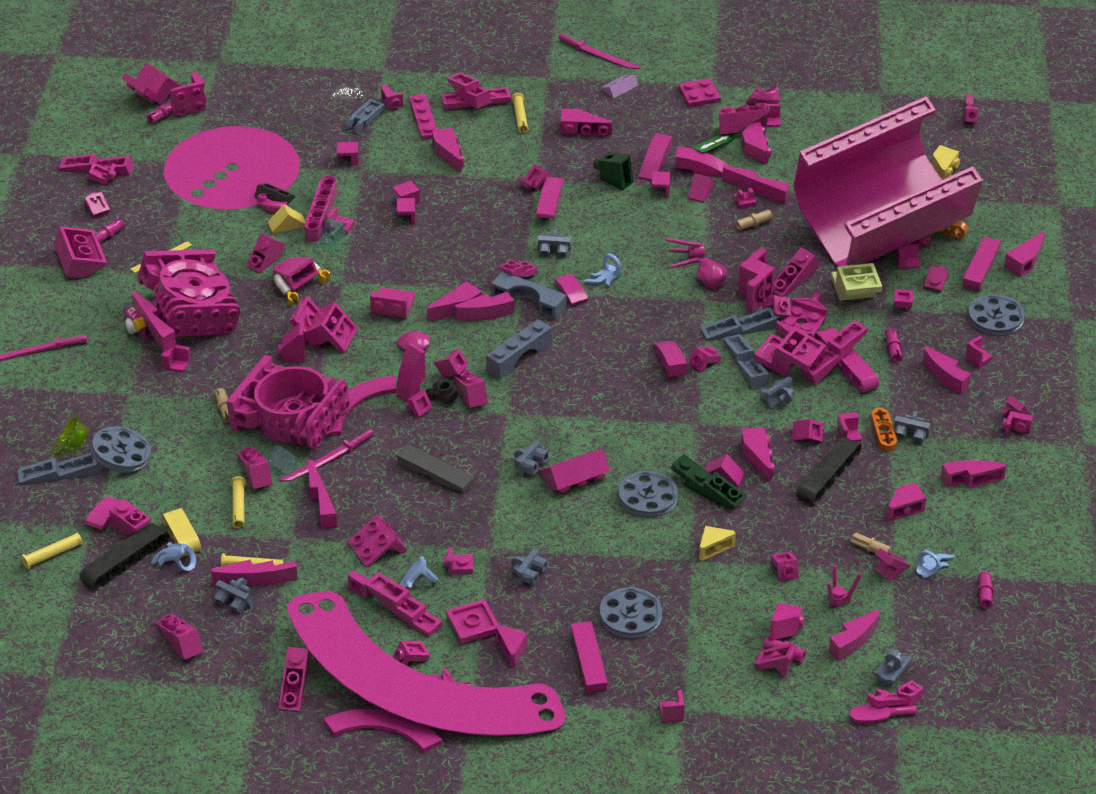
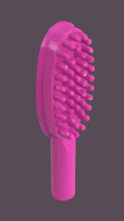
(871, 714)

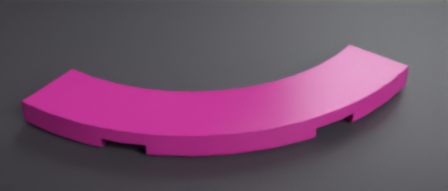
(362, 392)
(382, 720)

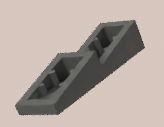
(439, 471)

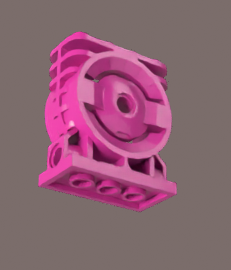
(189, 292)
(288, 403)

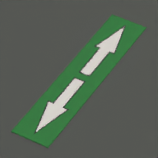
(714, 142)

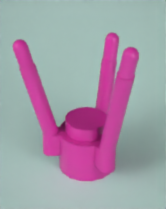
(694, 250)
(837, 594)

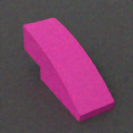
(470, 90)
(655, 155)
(699, 162)
(485, 307)
(671, 358)
(946, 370)
(411, 372)
(972, 472)
(853, 635)

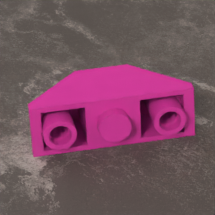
(755, 143)

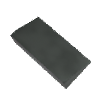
(274, 193)

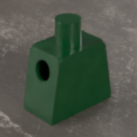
(615, 169)

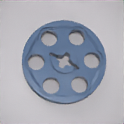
(1001, 319)
(120, 449)
(652, 499)
(634, 618)

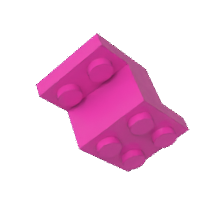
(152, 84)
(756, 280)
(324, 324)
(793, 350)

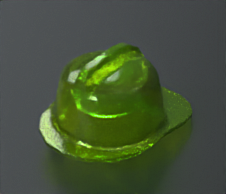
(72, 435)

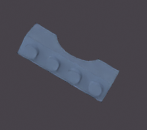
(550, 302)
(503, 358)

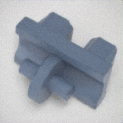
(556, 242)
(780, 392)
(912, 424)
(528, 459)
(525, 567)
(236, 590)
(892, 668)

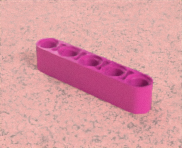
(320, 207)
(852, 365)

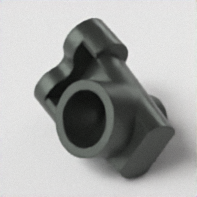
(442, 391)

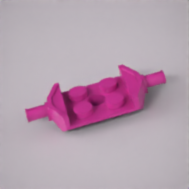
(806, 311)

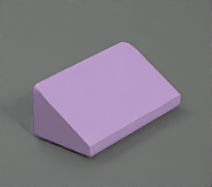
(620, 85)

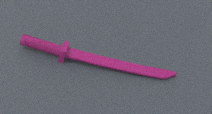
(580, 45)
(59, 343)
(348, 446)

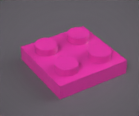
(699, 92)
(472, 621)

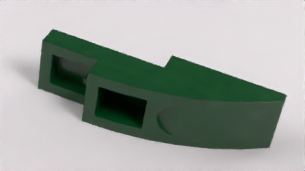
(709, 486)

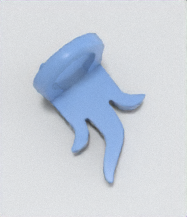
(608, 273)
(175, 552)
(929, 566)
(415, 570)

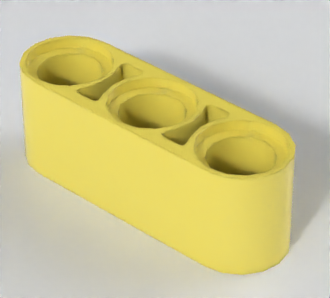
(181, 529)

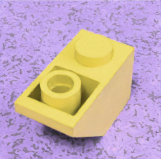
(944, 161)

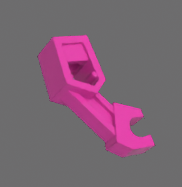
(970, 112)
(906, 695)

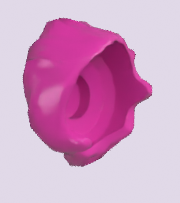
(769, 96)
(711, 273)

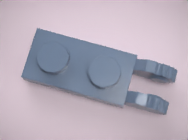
(364, 115)

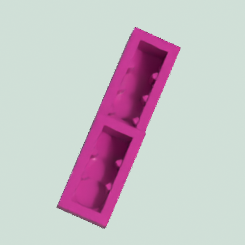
(83, 163)
(765, 187)
(981, 263)
(161, 332)
(837, 348)
(318, 492)
(589, 657)

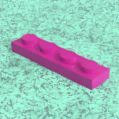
(455, 101)
(423, 115)

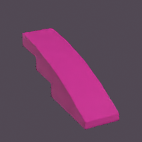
(550, 197)
(257, 574)
(399, 602)

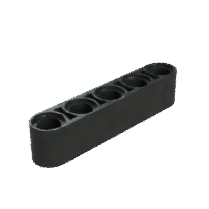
(828, 469)
(123, 556)

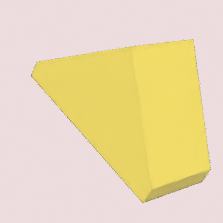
(285, 220)
(715, 541)

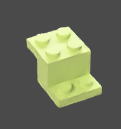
(856, 281)

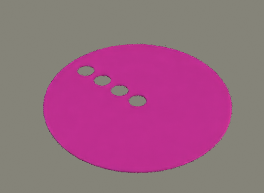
(257, 152)

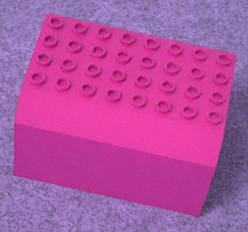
(878, 189)

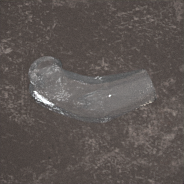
(347, 93)

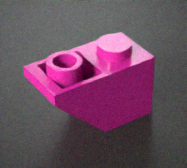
(265, 253)
(127, 518)

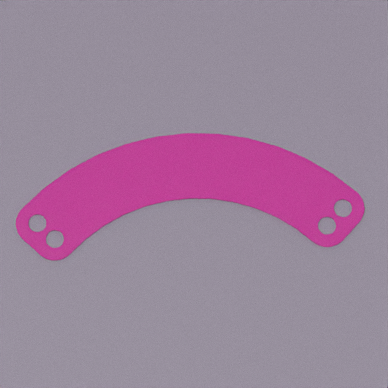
(400, 690)

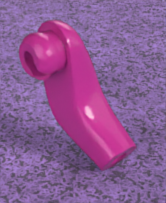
(269, 205)

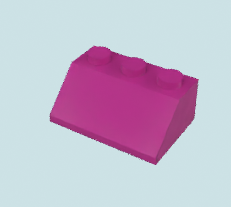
(79, 251)
(575, 471)

